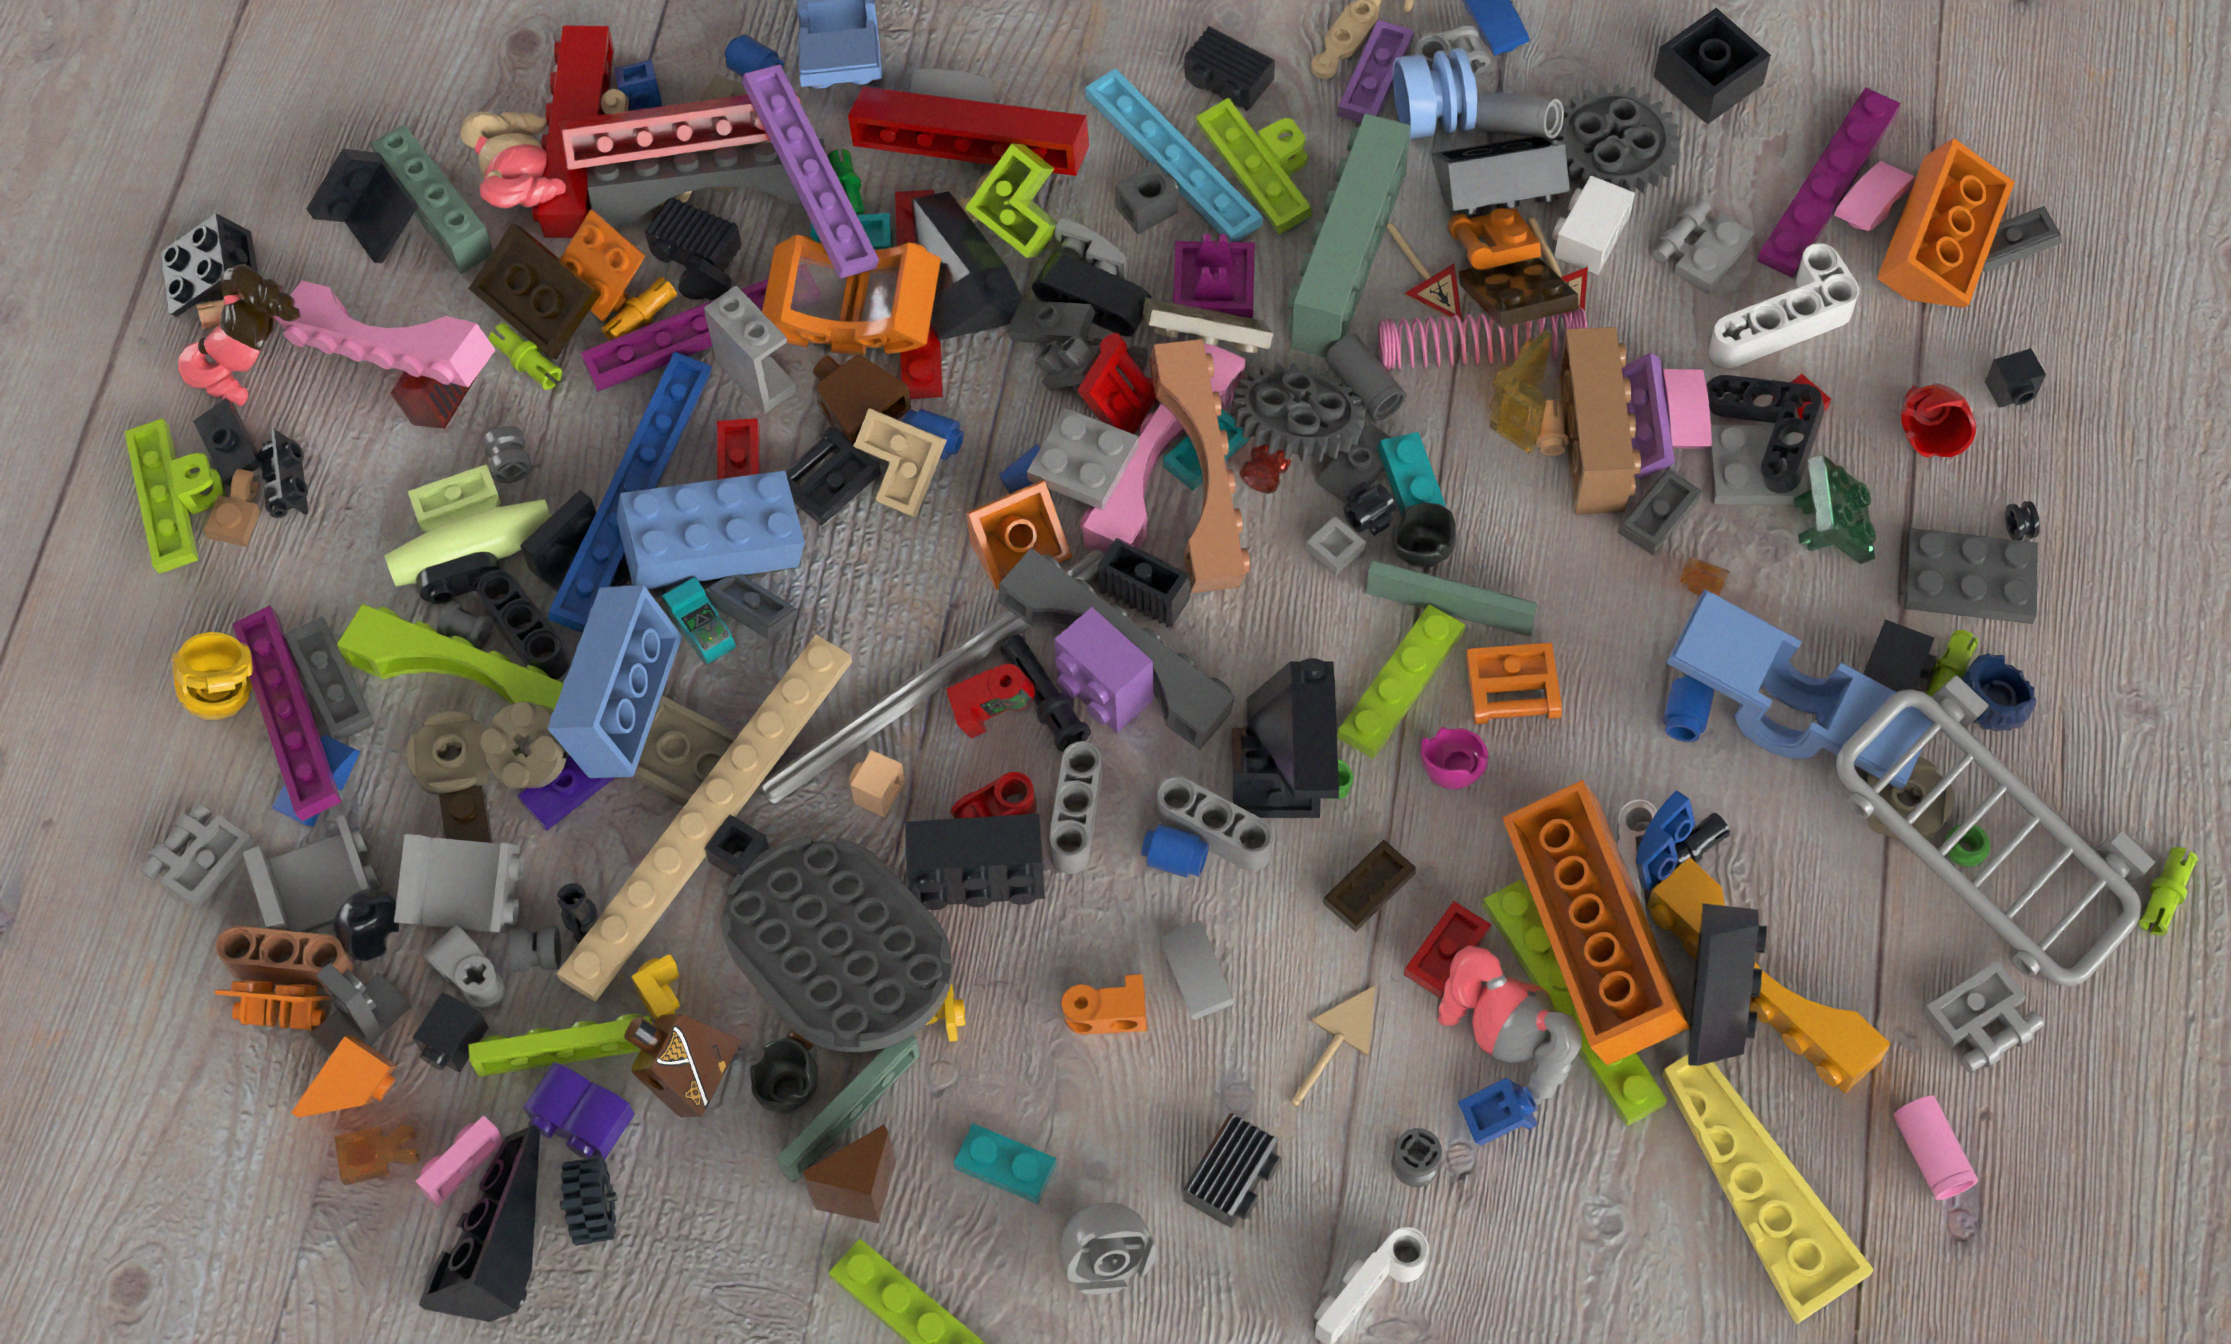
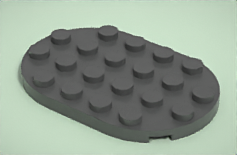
(837, 944)

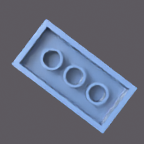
(710, 529)
(615, 682)

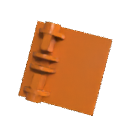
(604, 261)
(261, 1004)

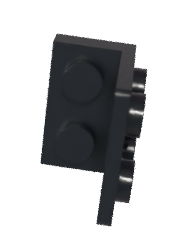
(367, 198)
(199, 259)
(557, 541)
(1258, 785)

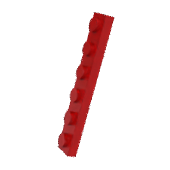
(920, 366)

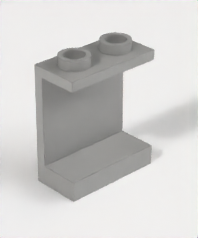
(742, 346)
(311, 883)
(458, 884)

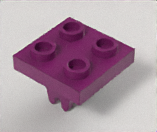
(1215, 275)

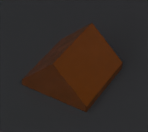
(854, 1178)

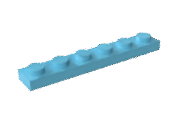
(1174, 154)

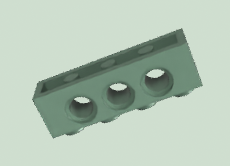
(439, 204)

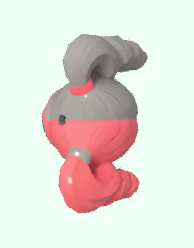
(1511, 1019)

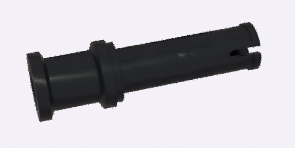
(1053, 707)

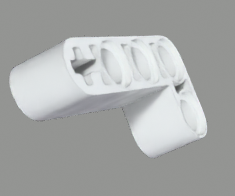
(1741, 335)

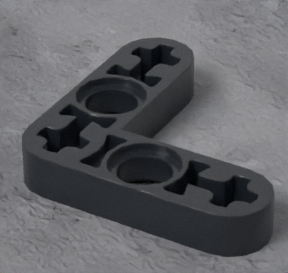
(1782, 412)

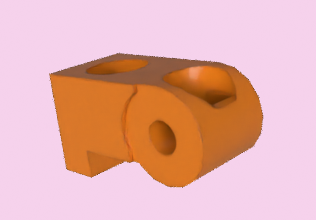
(1106, 1009)

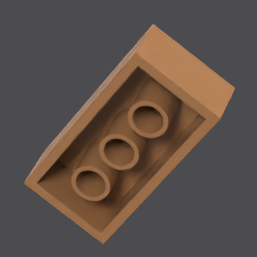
(1598, 420)

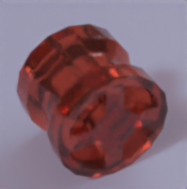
(1264, 469)

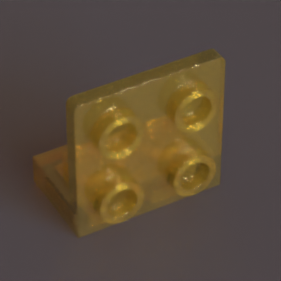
(1517, 402)

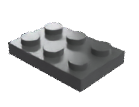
(1971, 575)

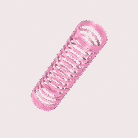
(1389, 338)

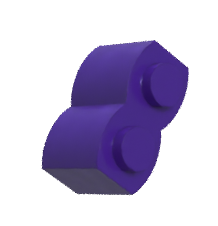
(578, 1111)

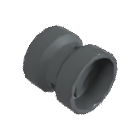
(507, 456)
(535, 948)
(1417, 1168)

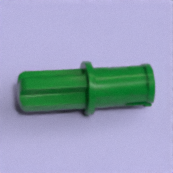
(849, 180)

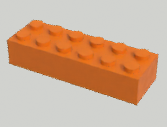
(1595, 923)

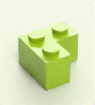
(1006, 202)

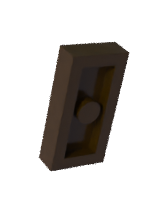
(466, 815)

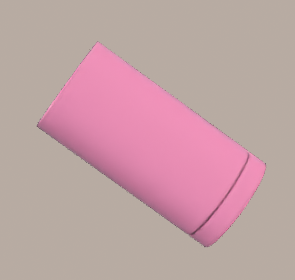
(1935, 1148)

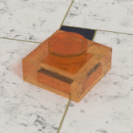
(1703, 575)

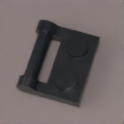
(835, 481)

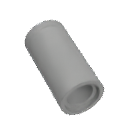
(1519, 114)

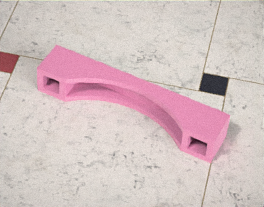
(441, 349)
(1125, 511)

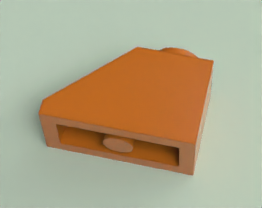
(348, 1079)

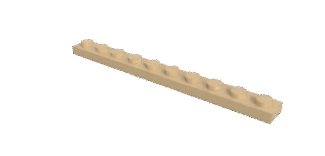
(721, 793)

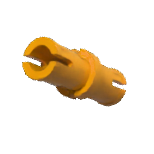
(640, 309)

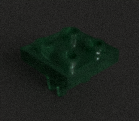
(1839, 511)

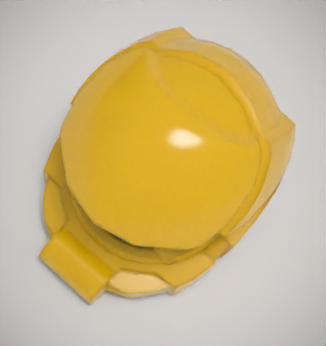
(212, 675)

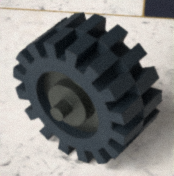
(588, 1201)

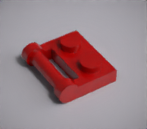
(1110, 394)

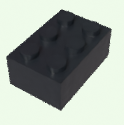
(975, 860)

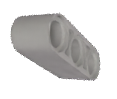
(1070, 825)
(1223, 841)

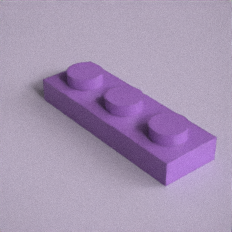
(1374, 71)
(1650, 413)

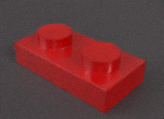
(738, 448)
(1452, 933)

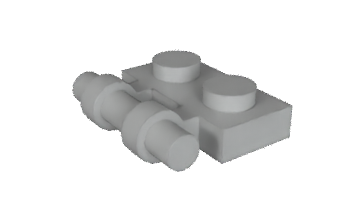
(1712, 253)
(206, 860)
(1975, 1004)

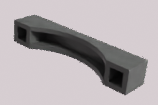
(630, 189)
(1050, 597)

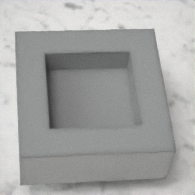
(1335, 545)

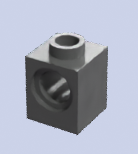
(1147, 198)

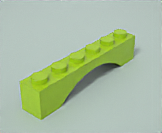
(390, 647)

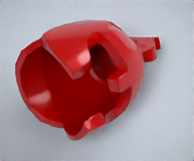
(1937, 421)

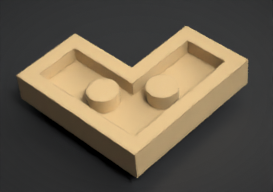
(911, 456)

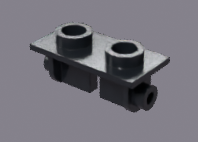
(283, 461)

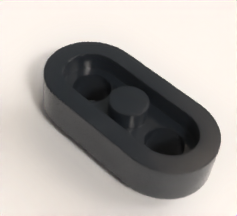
(456, 577)

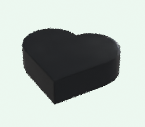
(703, 281)

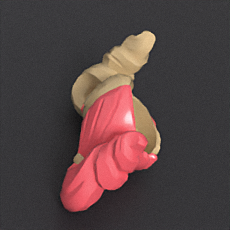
(510, 158)

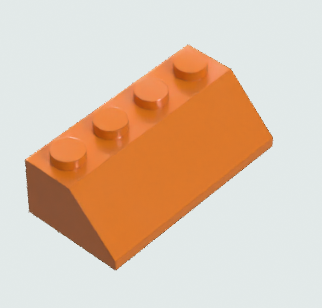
(1946, 227)

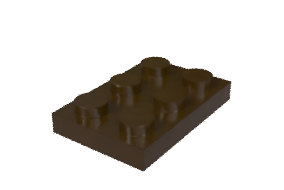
(534, 291)
(1519, 291)

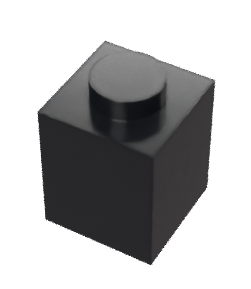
(448, 1031)

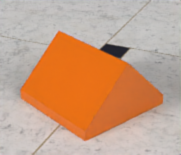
(1013, 525)

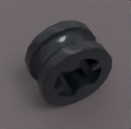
(2022, 520)

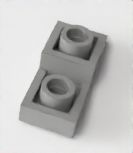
(950, 84)
(1089, 246)
(1196, 970)

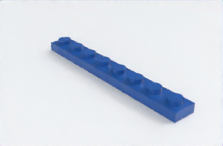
(639, 470)

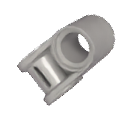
(1452, 39)
(463, 966)

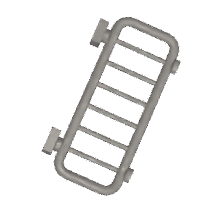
(2113, 863)

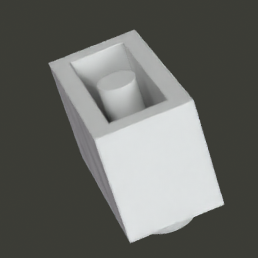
(1593, 224)

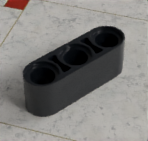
(1114, 299)
(518, 609)

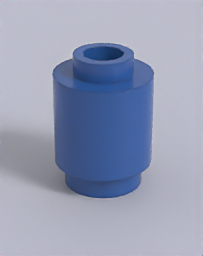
(749, 55)
(939, 426)
(1687, 709)
(1175, 851)

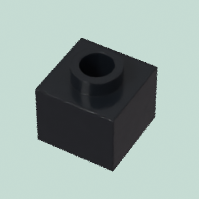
(2015, 378)
(732, 838)

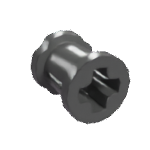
(462, 623)

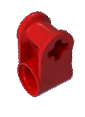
(992, 798)

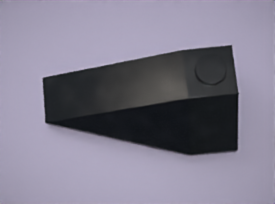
(973, 281)

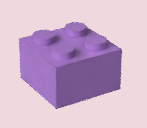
(1103, 670)

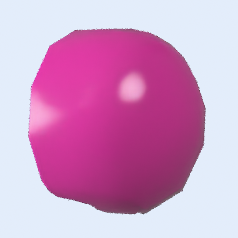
(1454, 758)

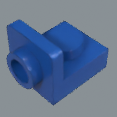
(639, 85)
(1498, 1110)

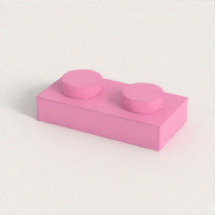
(471, 1149)

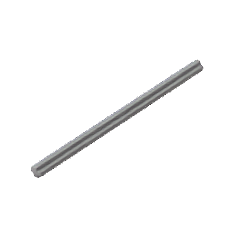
(908, 694)

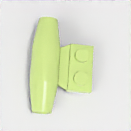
(461, 520)

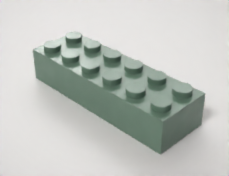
(1349, 235)

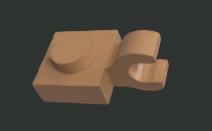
(235, 517)

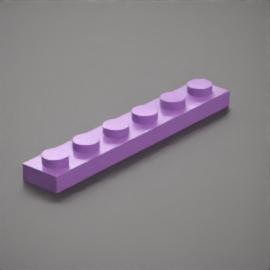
(810, 171)

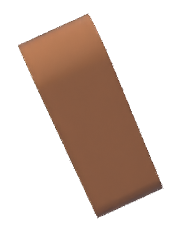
(269, 944)

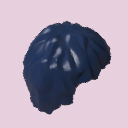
(2003, 689)

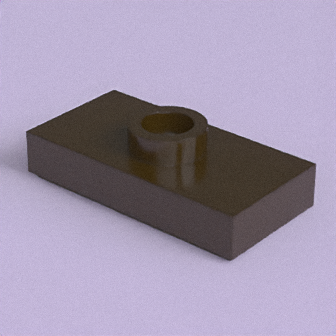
(1369, 885)

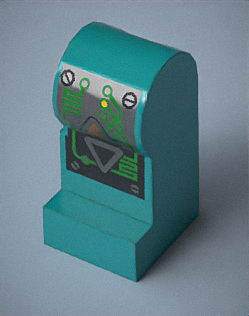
(698, 621)

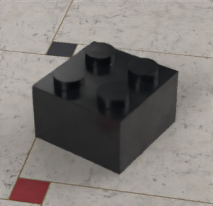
(1711, 65)

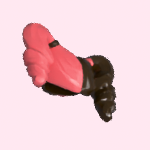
(240, 334)

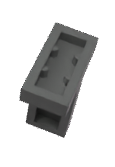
(361, 1008)

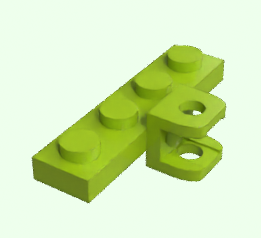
(1261, 161)
(168, 492)

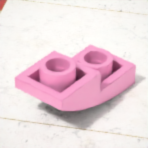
(1873, 196)
(1687, 408)

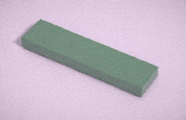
(1451, 598)
(847, 1108)

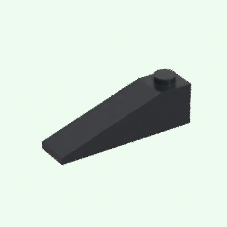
(1299, 726)
(494, 1254)

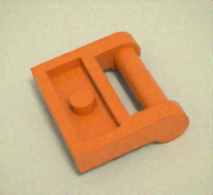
(1503, 231)
(1513, 670)

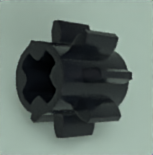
(1369, 508)

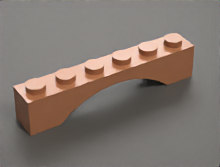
(1184, 387)

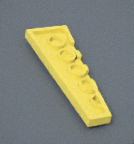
(1781, 1214)

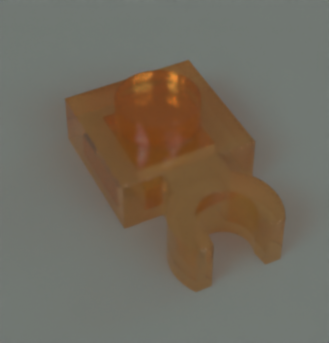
(367, 1153)

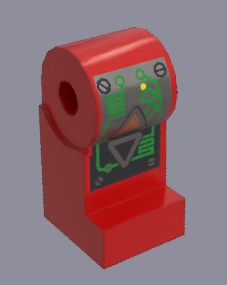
(988, 696)

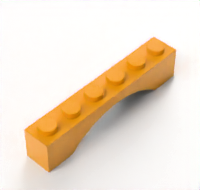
(1832, 1039)

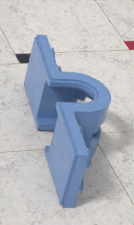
(838, 42)
(1743, 653)

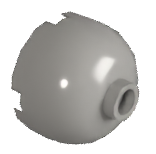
(1106, 1246)

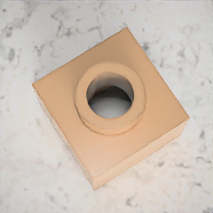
(876, 783)

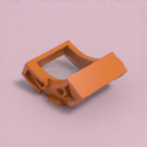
(852, 313)

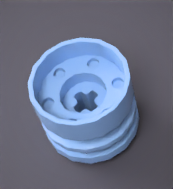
(1440, 93)

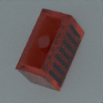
(427, 400)

